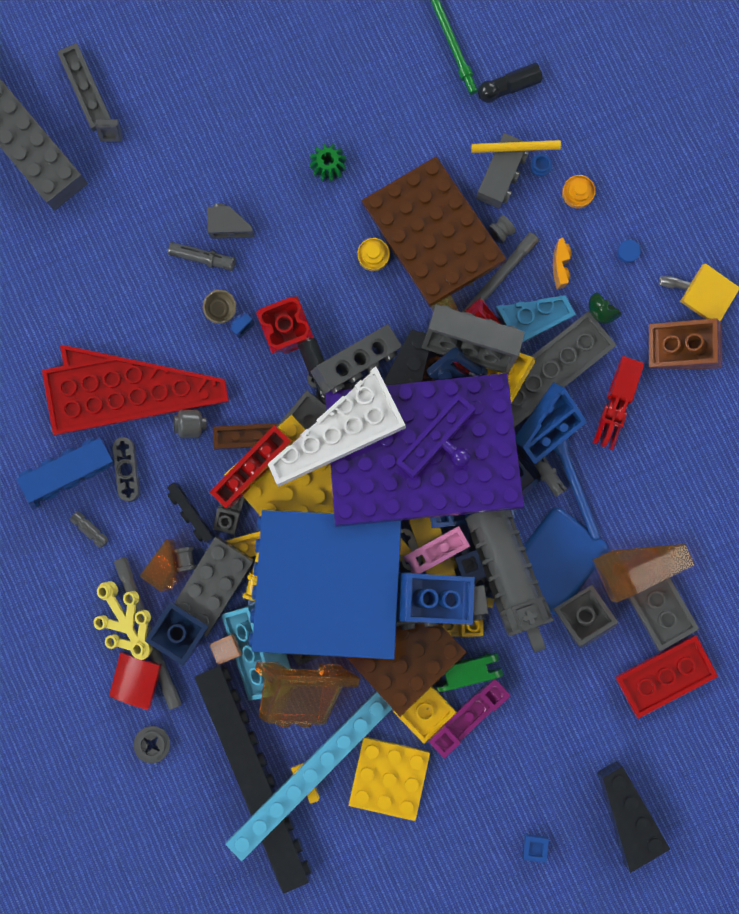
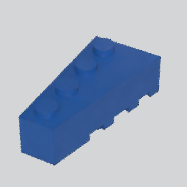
(64, 472)

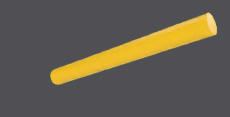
(516, 146)

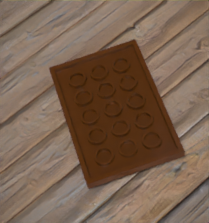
(433, 231)

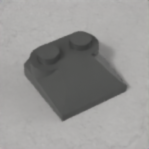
(586, 617)

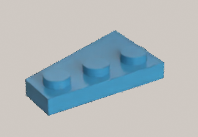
(537, 315)

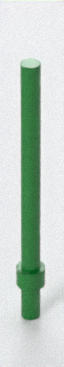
(464, 71)

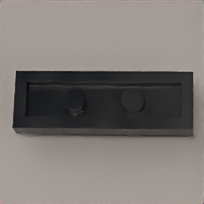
(189, 513)

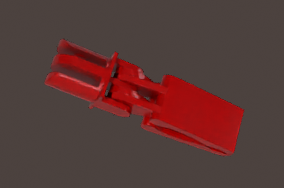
(619, 395)

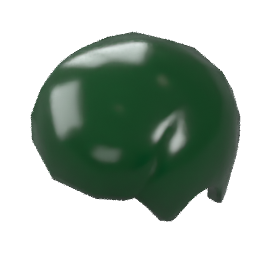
(601, 310)

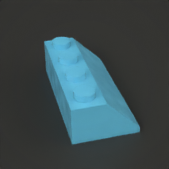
(239, 624)

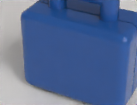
(562, 556)

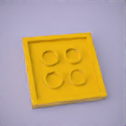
(389, 778)

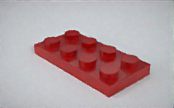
(666, 676)

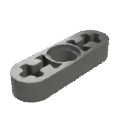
(118, 464)

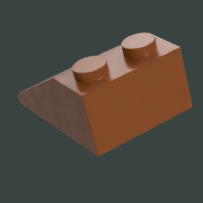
(686, 345)

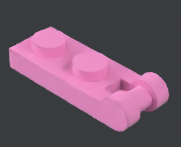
(437, 550)

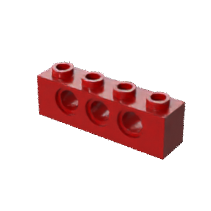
(250, 467)

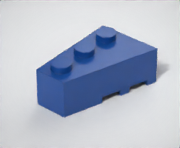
(549, 424)

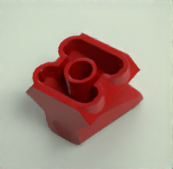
(284, 325)

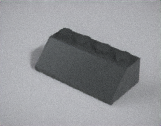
(478, 338)

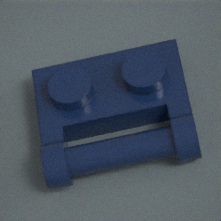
(446, 369)

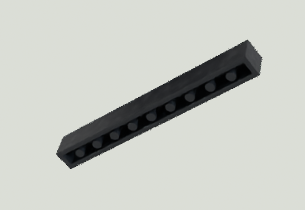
(251, 773)

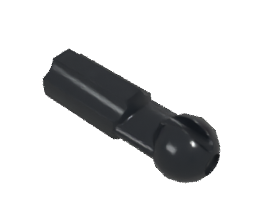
(510, 83)
(312, 357)

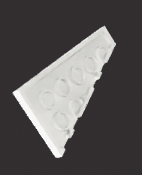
(347, 426)

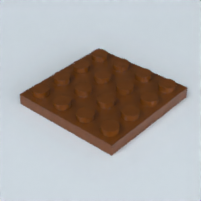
(420, 662)

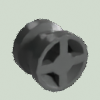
(502, 229)

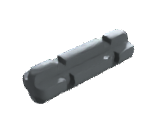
(89, 529)

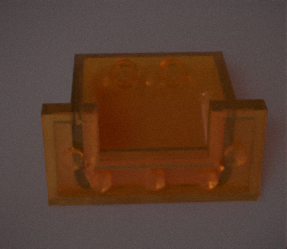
(301, 695)

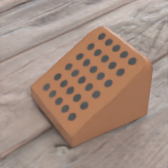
(225, 649)

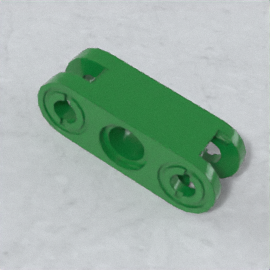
(471, 672)

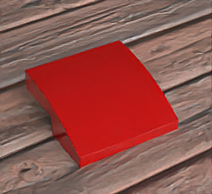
(135, 681)

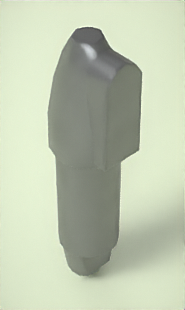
(672, 282)

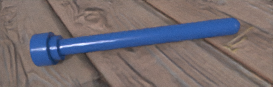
(561, 450)

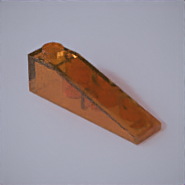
(637, 569)

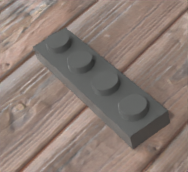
(83, 84)

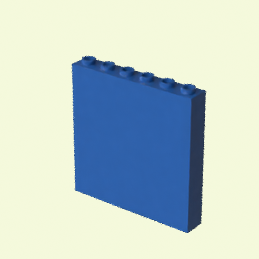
(325, 586)

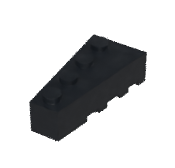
(410, 361)
(633, 824)

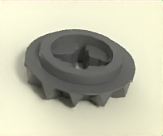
(141, 745)

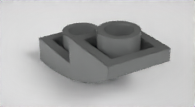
(228, 519)

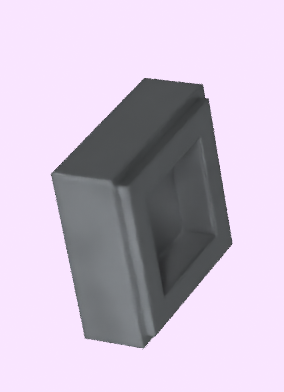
(109, 130)

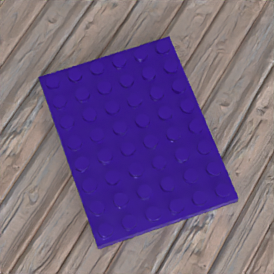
(376, 490)

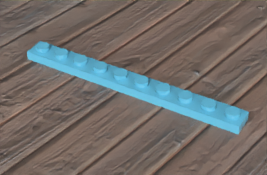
(307, 776)

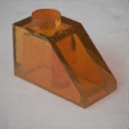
(161, 569)

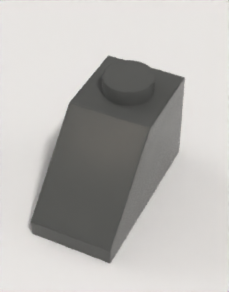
(226, 223)

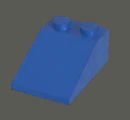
(435, 598)

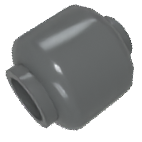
(189, 423)

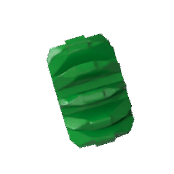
(328, 170)

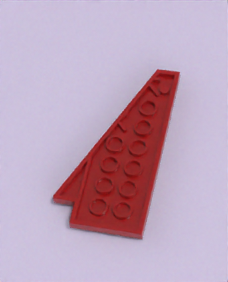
(112, 390)

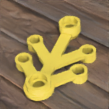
(125, 621)

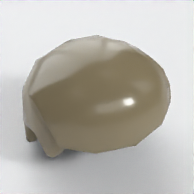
(219, 306)

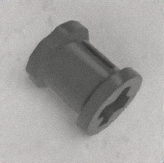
(185, 559)

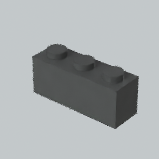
(501, 174)

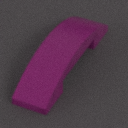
(468, 717)

